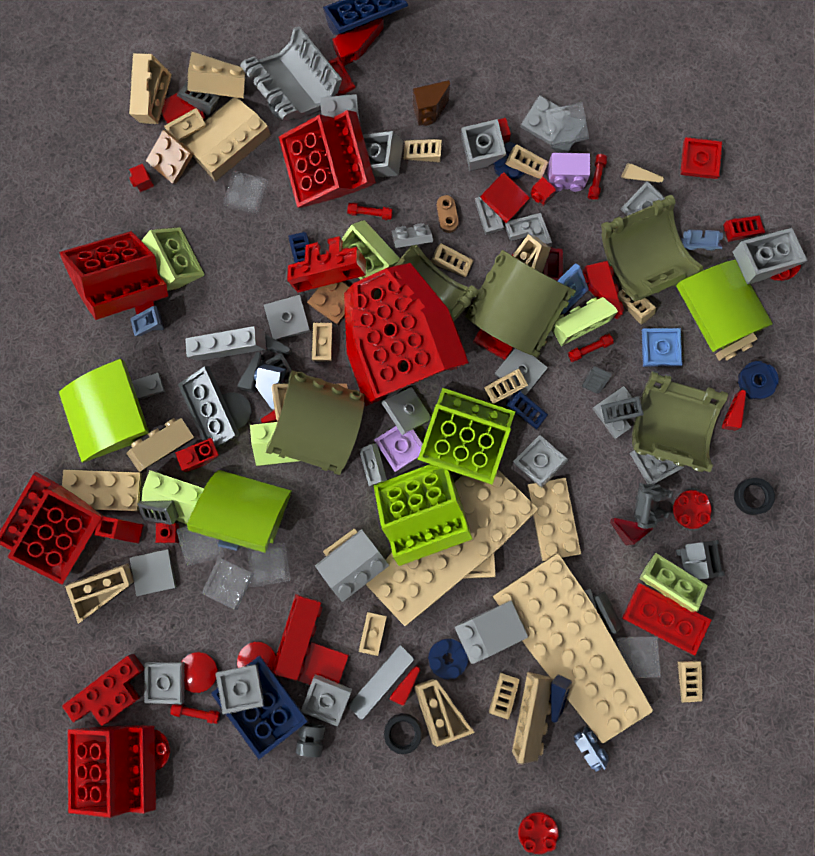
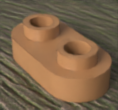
(446, 213)

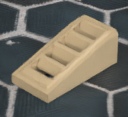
(432, 157)
(524, 167)
(637, 173)
(449, 266)
(636, 313)
(491, 394)
(682, 665)
(493, 710)

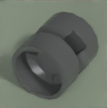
(310, 747)

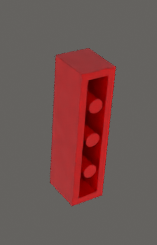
(296, 637)

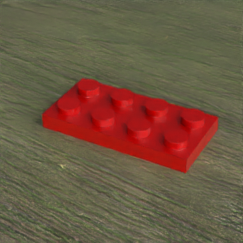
(666, 619)

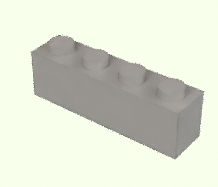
(226, 343)

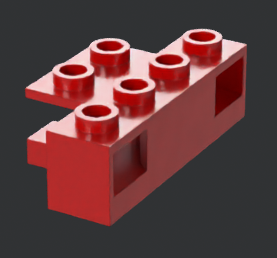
(328, 268)
(108, 693)

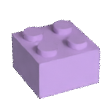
(568, 170)

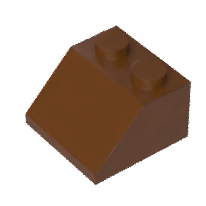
(430, 102)

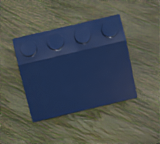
(353, 13)
(269, 724)

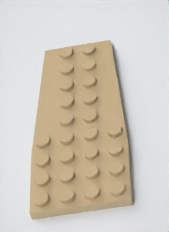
(493, 518)
(574, 643)

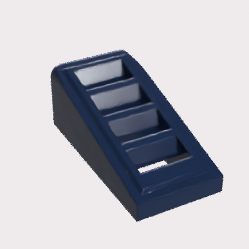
(298, 238)
(524, 399)
(559, 693)

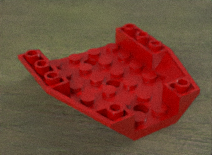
(422, 333)

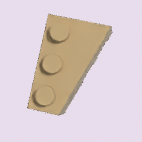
(215, 77)
(148, 88)
(533, 252)
(159, 444)
(96, 590)
(440, 714)

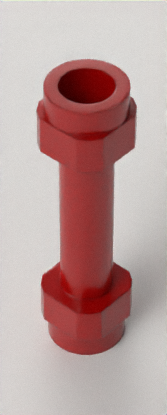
(600, 163)
(385, 213)
(576, 354)
(179, 710)

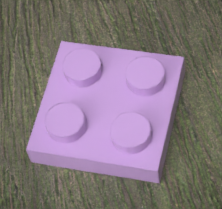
(399, 448)

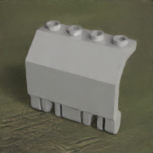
(294, 77)

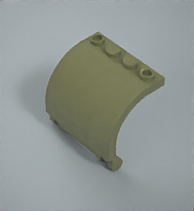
(647, 250)
(452, 293)
(519, 304)
(317, 422)
(677, 422)

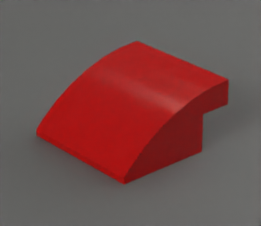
(326, 158)
(114, 274)
(48, 528)
(111, 770)

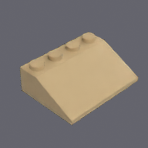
(227, 138)
(532, 718)

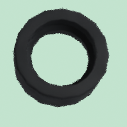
(768, 491)
(398, 749)

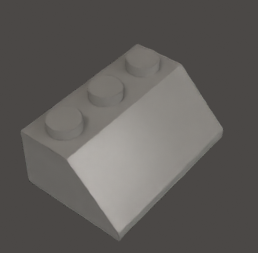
(351, 565)

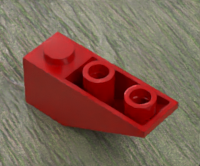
(354, 43)
(601, 284)

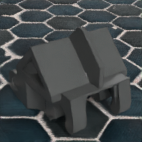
(647, 505)
(697, 559)

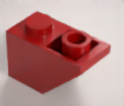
(197, 455)
(119, 530)

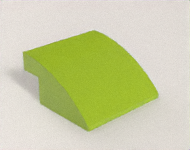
(723, 305)
(103, 411)
(466, 436)
(239, 511)
(421, 513)

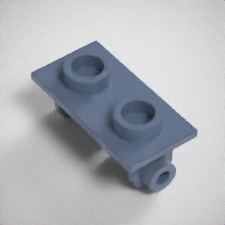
(693, 239)
(596, 757)

